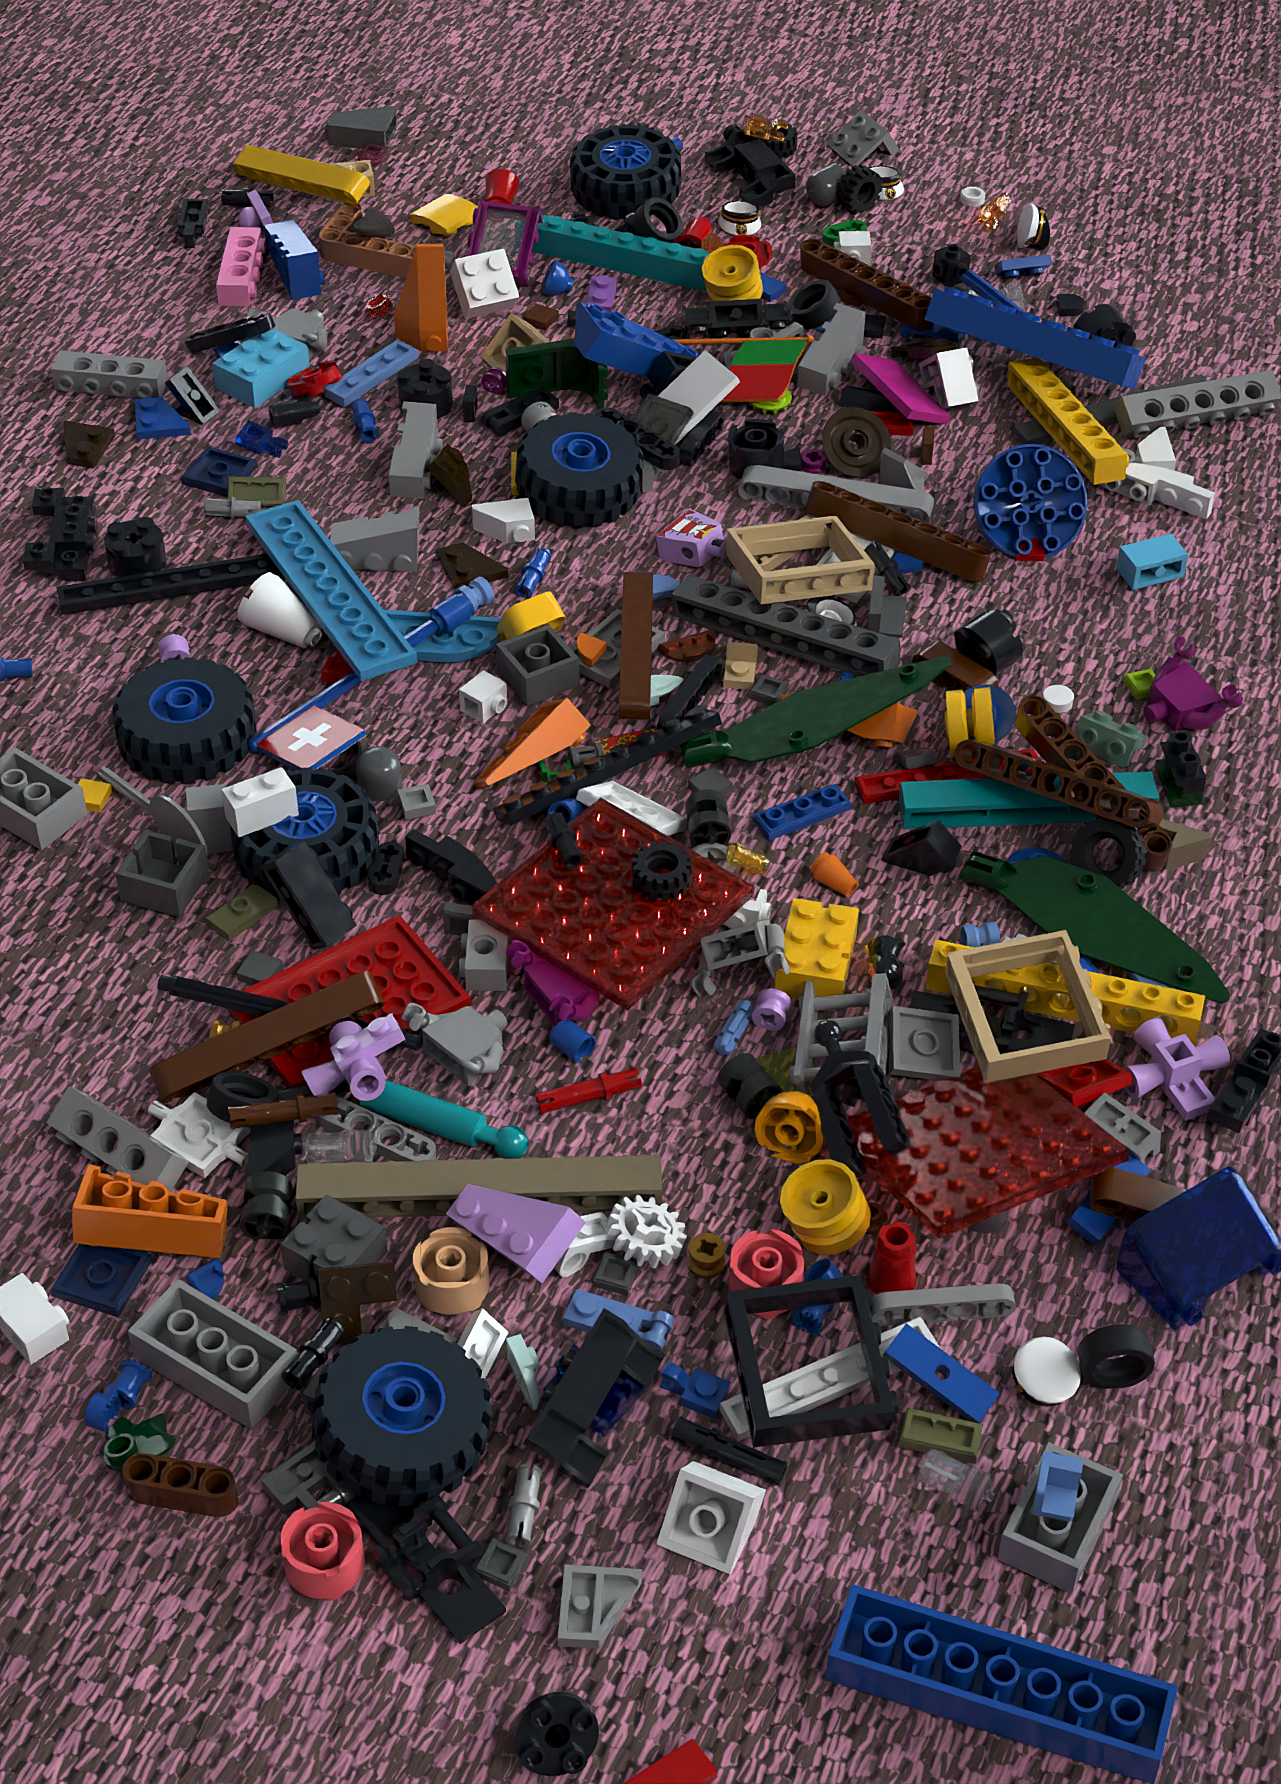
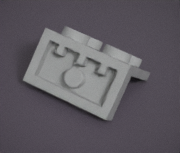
(860, 139)

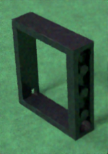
(816, 1424)

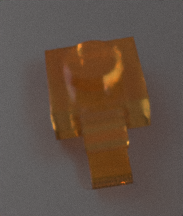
(760, 127)
(993, 211)
(711, 243)

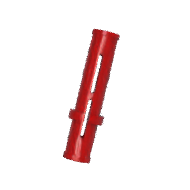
(589, 1090)

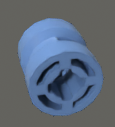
(478, 592)
(979, 936)

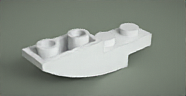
(1168, 486)

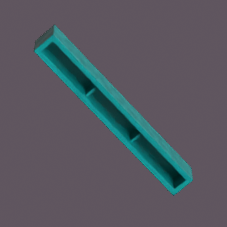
(621, 252)
(997, 802)

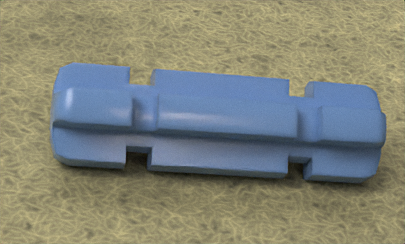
(734, 1028)

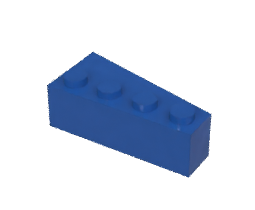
(294, 259)

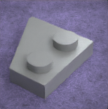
(594, 1602)

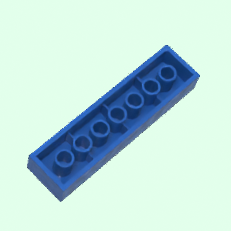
(1042, 340)
(1002, 1683)

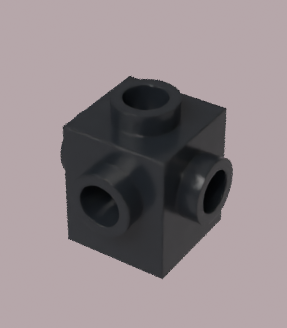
(950, 264)

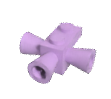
(356, 1058)
(1176, 1067)

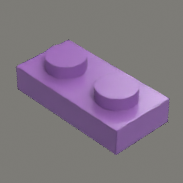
(602, 292)

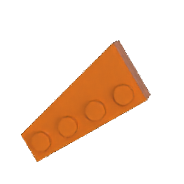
(147, 1217)

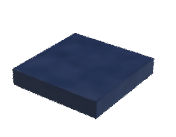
(212, 470)
(101, 1277)

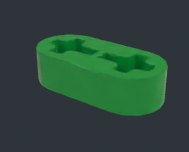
(831, 233)

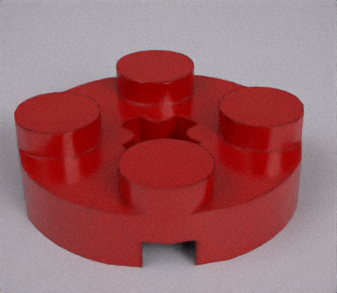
(312, 380)

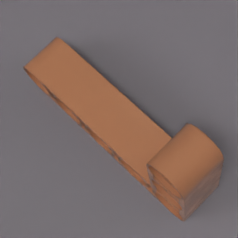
(349, 248)

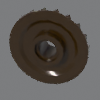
(868, 434)

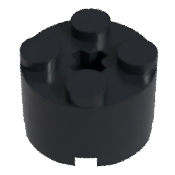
(1106, 323)
(426, 384)
(755, 444)
(134, 547)
(989, 641)

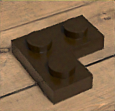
(350, 1286)

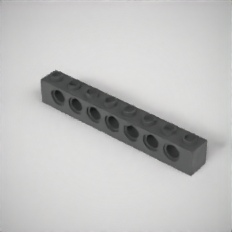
(784, 628)

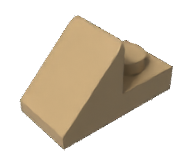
(740, 665)

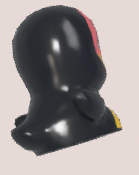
(884, 958)

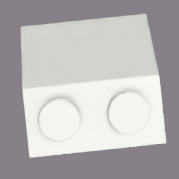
(710, 1516)

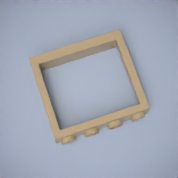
(848, 576)
(1015, 954)

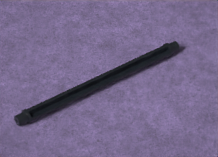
(246, 1001)

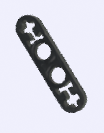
(229, 332)
(661, 452)
(692, 689)

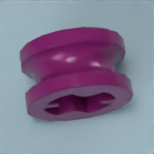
(490, 385)
(813, 467)

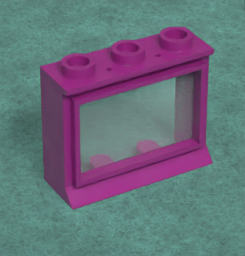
(509, 229)

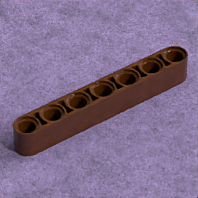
(866, 283)
(899, 531)
(636, 646)
(1070, 746)
(1070, 783)
(266, 1036)

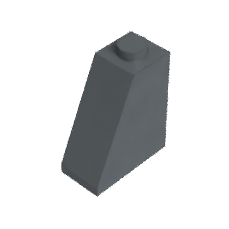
(362, 126)

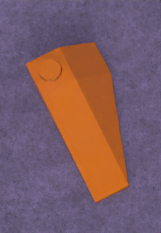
(422, 306)
(886, 726)
(541, 735)

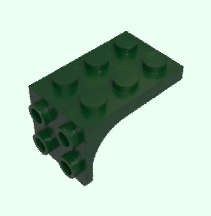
(556, 368)

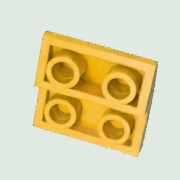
(445, 214)

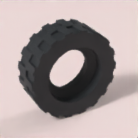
(1125, 835)

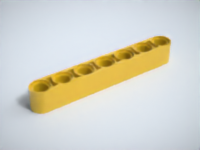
(301, 174)

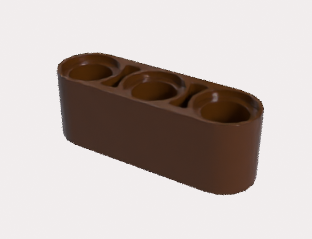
(962, 672)
(1128, 1194)
(166, 1473)

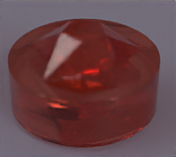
(379, 305)

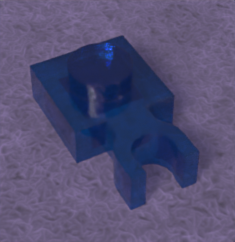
(260, 438)

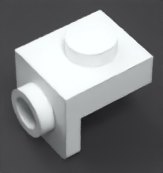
(751, 912)

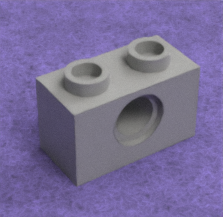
(485, 959)

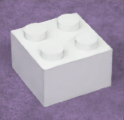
(484, 283)

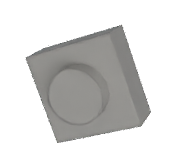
(416, 801)

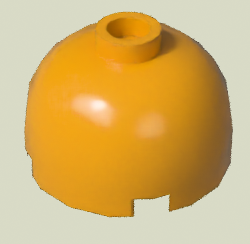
(790, 1120)

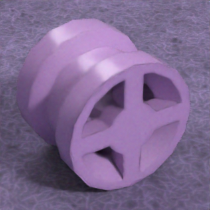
(173, 647)
(771, 1009)

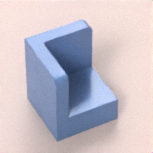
(1057, 1486)

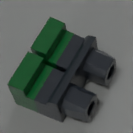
(1181, 771)

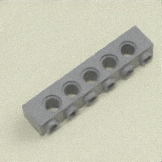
(1259, 386)

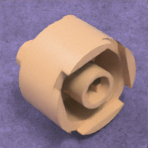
(451, 1271)

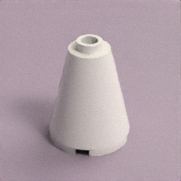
(279, 612)

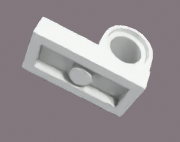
(589, 1239)

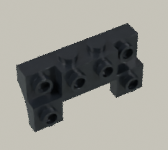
(756, 164)
(735, 316)
(70, 535)
(573, 1402)

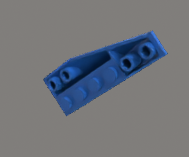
(619, 341)

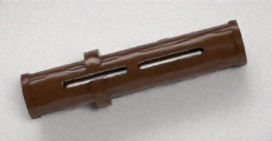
(283, 1110)

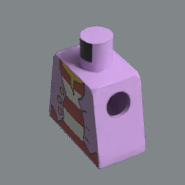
(691, 540)

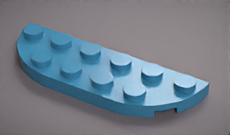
(462, 644)

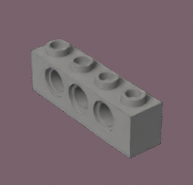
(109, 375)
(76, 1113)

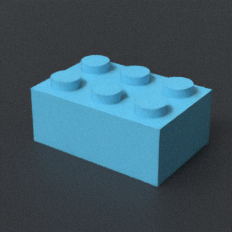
(260, 367)

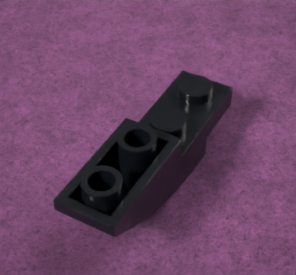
(450, 860)
(1249, 1082)

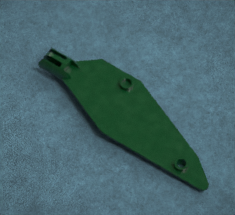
(811, 716)
(1098, 920)

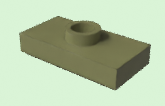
(268, 490)
(241, 912)
(954, 1436)

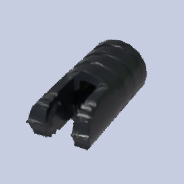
(292, 412)

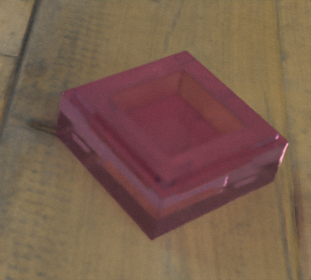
(374, 153)

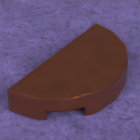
(689, 648)

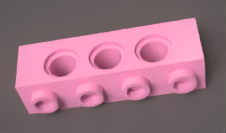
(240, 266)

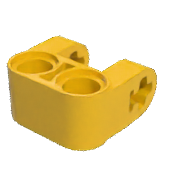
(531, 615)

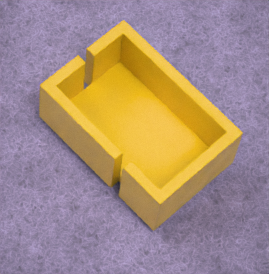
(818, 948)

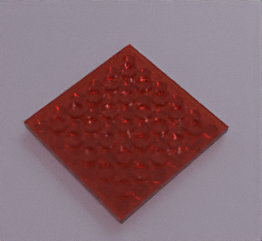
(595, 920)
(984, 1148)

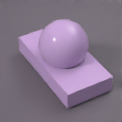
(256, 215)

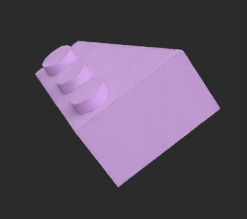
(518, 1227)

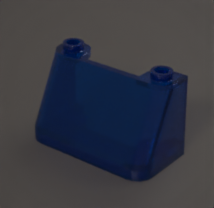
(1198, 1246)

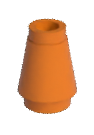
(833, 874)

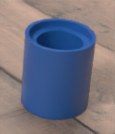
(574, 807)
(572, 1040)

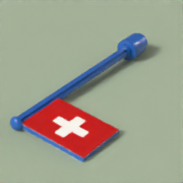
(314, 736)

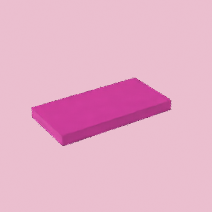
(900, 389)

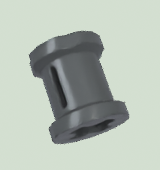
(580, 754)

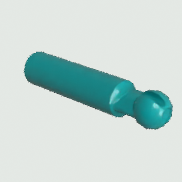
(446, 1120)

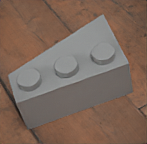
(831, 356)
(415, 451)
(380, 542)

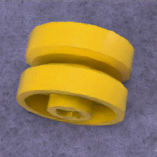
(732, 274)
(968, 723)
(825, 1207)

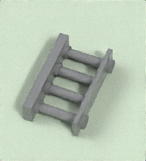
(874, 1022)

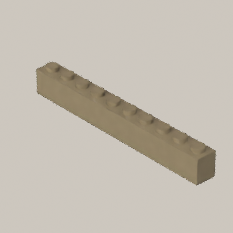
(433, 1186)

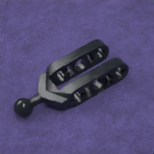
(836, 1128)

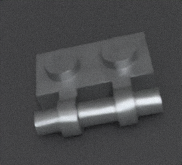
(300, 1478)

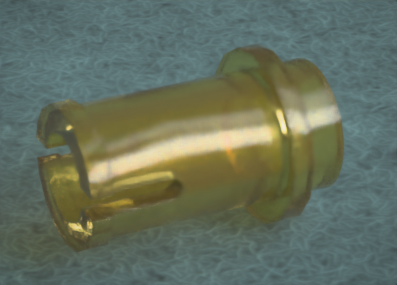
(752, 861)

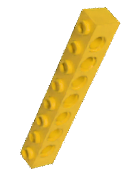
(1067, 421)
(1123, 1001)

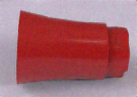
(501, 186)
(694, 233)
(893, 1260)

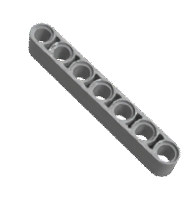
(793, 489)

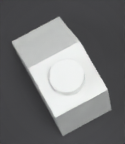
(1156, 450)
(505, 520)

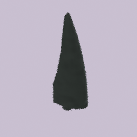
(374, 224)

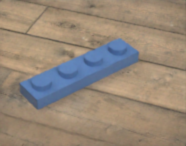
(371, 373)

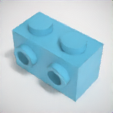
(1152, 561)

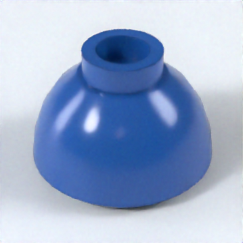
(556, 280)

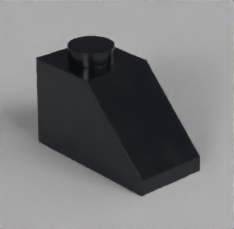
(924, 849)
(274, 1147)

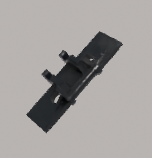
(1043, 1029)
(420, 1568)

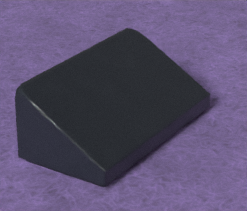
(865, 399)

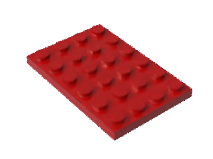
(401, 968)

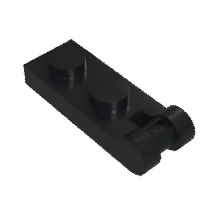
(509, 414)

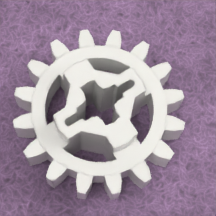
(646, 1231)

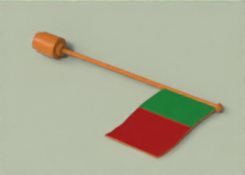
(760, 365)

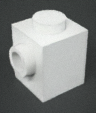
(855, 244)
(483, 696)

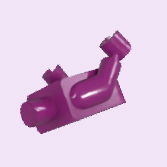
(1184, 697)
(553, 989)

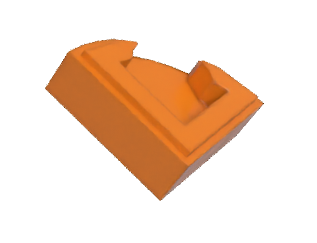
(590, 648)

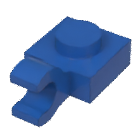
(699, 1392)

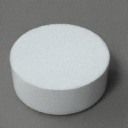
(972, 196)
(1059, 698)

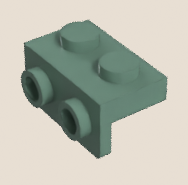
(1110, 739)

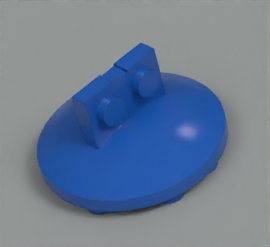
(1027, 496)

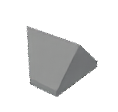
(900, 472)

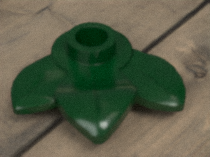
(129, 1439)

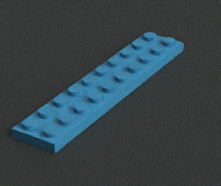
(331, 590)

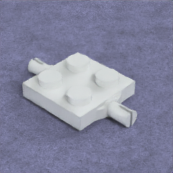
(198, 1135)

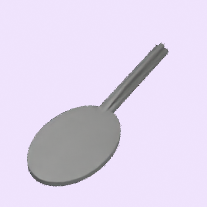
(168, 815)

